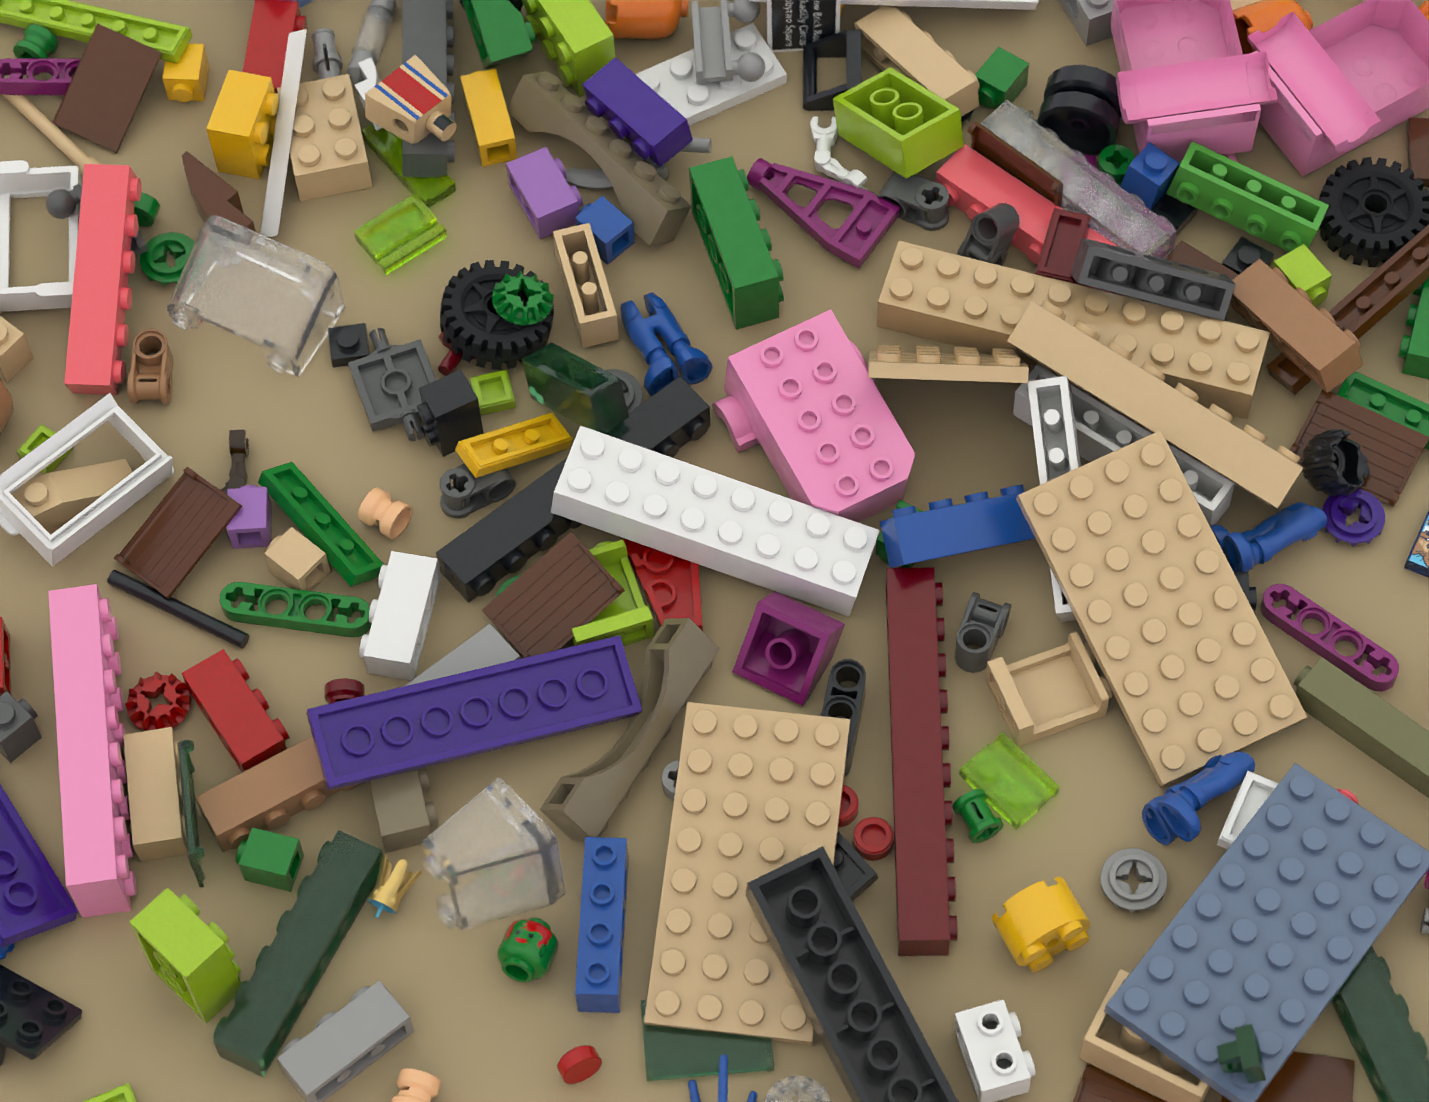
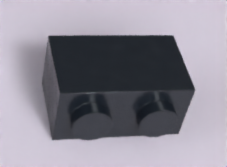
(449, 412)

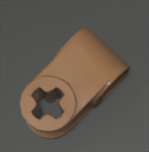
(150, 375)

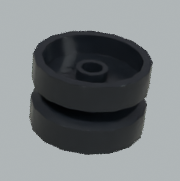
(1081, 108)

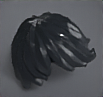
(1334, 463)

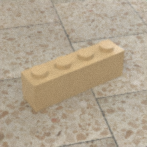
(896, 42)

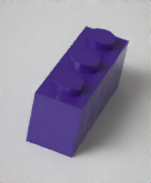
(637, 113)

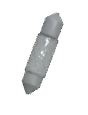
(371, 36)

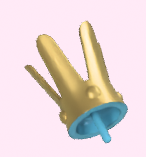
(391, 888)

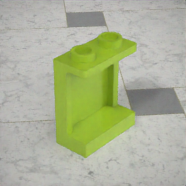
(627, 613)

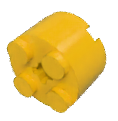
(1042, 924)

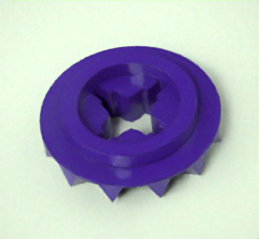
(1370, 519)

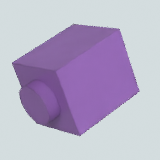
(253, 522)

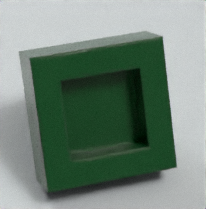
(1243, 1055)

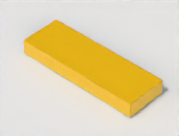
(513, 445)

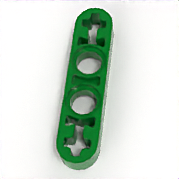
(294, 615)

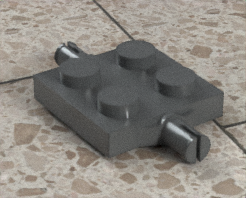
(390, 383)

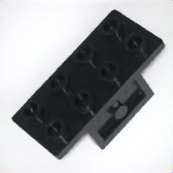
(31, 1016)

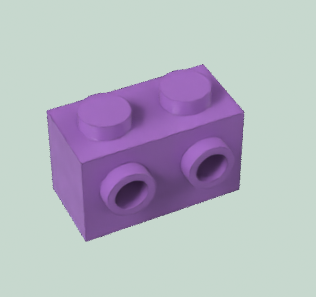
(543, 191)

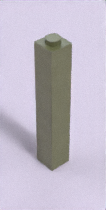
(1366, 722)

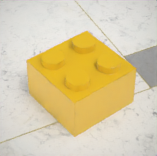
(243, 124)

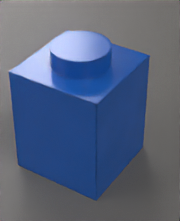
(1150, 175)
(610, 228)

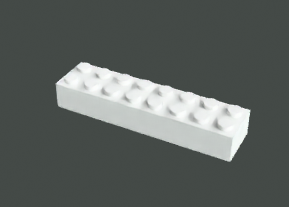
(714, 521)

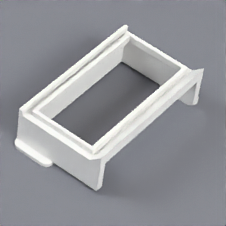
(22, 182)
(109, 506)

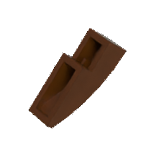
(213, 194)

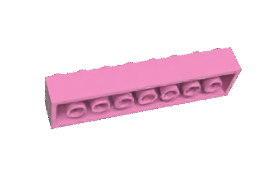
(91, 752)

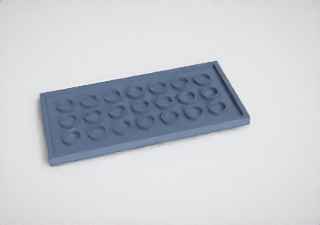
(1270, 932)

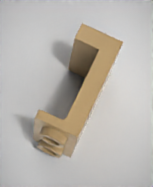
(1049, 690)

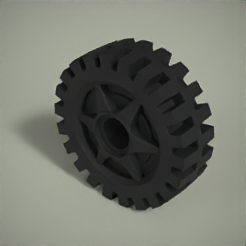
(1357, 190)
(477, 328)

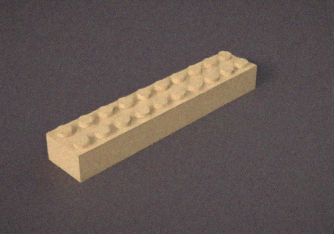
(982, 302)

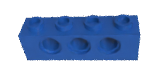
(602, 925)

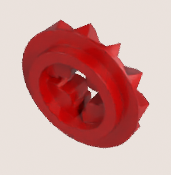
(162, 716)

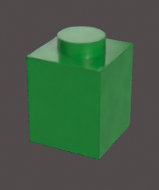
(1001, 78)
(270, 859)

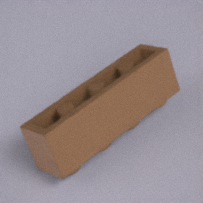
(1295, 325)
(266, 795)

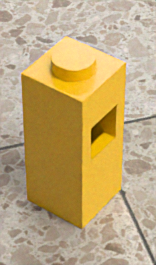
(488, 117)

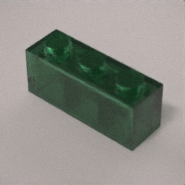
(575, 388)

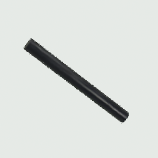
(178, 609)

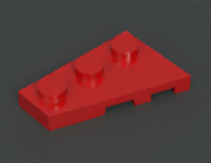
(668, 583)

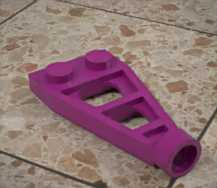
(858, 233)

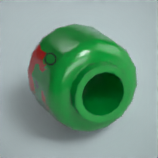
(527, 950)

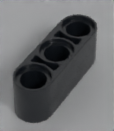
(846, 701)

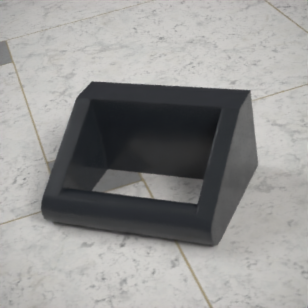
(839, 45)

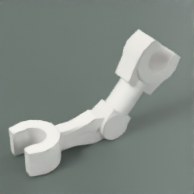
(823, 140)

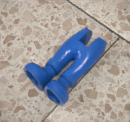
(691, 362)
(1270, 536)
(1175, 811)

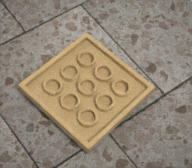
(962, 365)

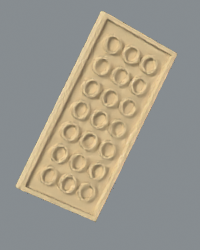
(1160, 608)
(745, 802)

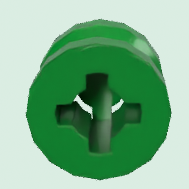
(37, 43)
(1112, 157)

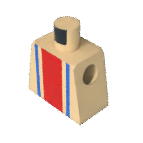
(411, 103)

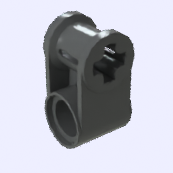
(915, 198)
(987, 241)
(474, 491)
(981, 626)

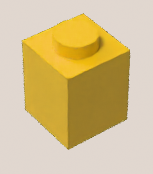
(188, 77)

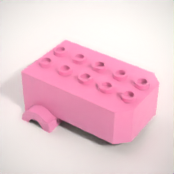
(1187, 76)
(1344, 79)
(818, 419)

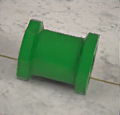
(977, 815)

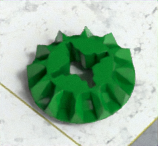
(154, 260)
(509, 304)

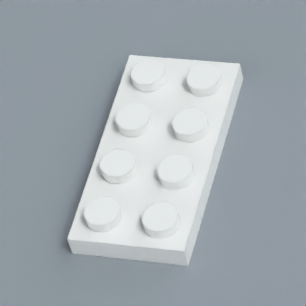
(697, 101)

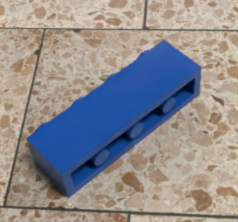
(955, 529)

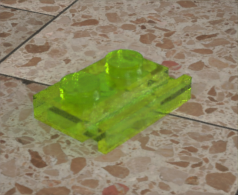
(400, 233)
(1010, 779)

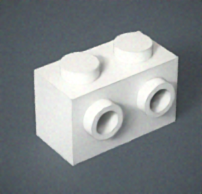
(993, 1051)

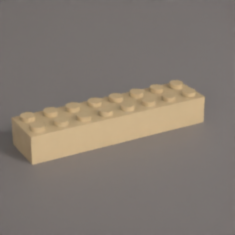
(1155, 405)

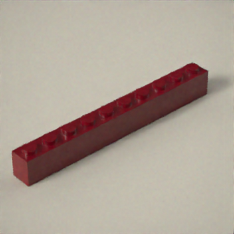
(917, 763)

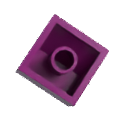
(787, 647)

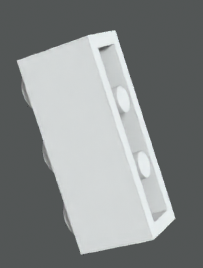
(401, 615)

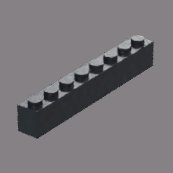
(525, 522)

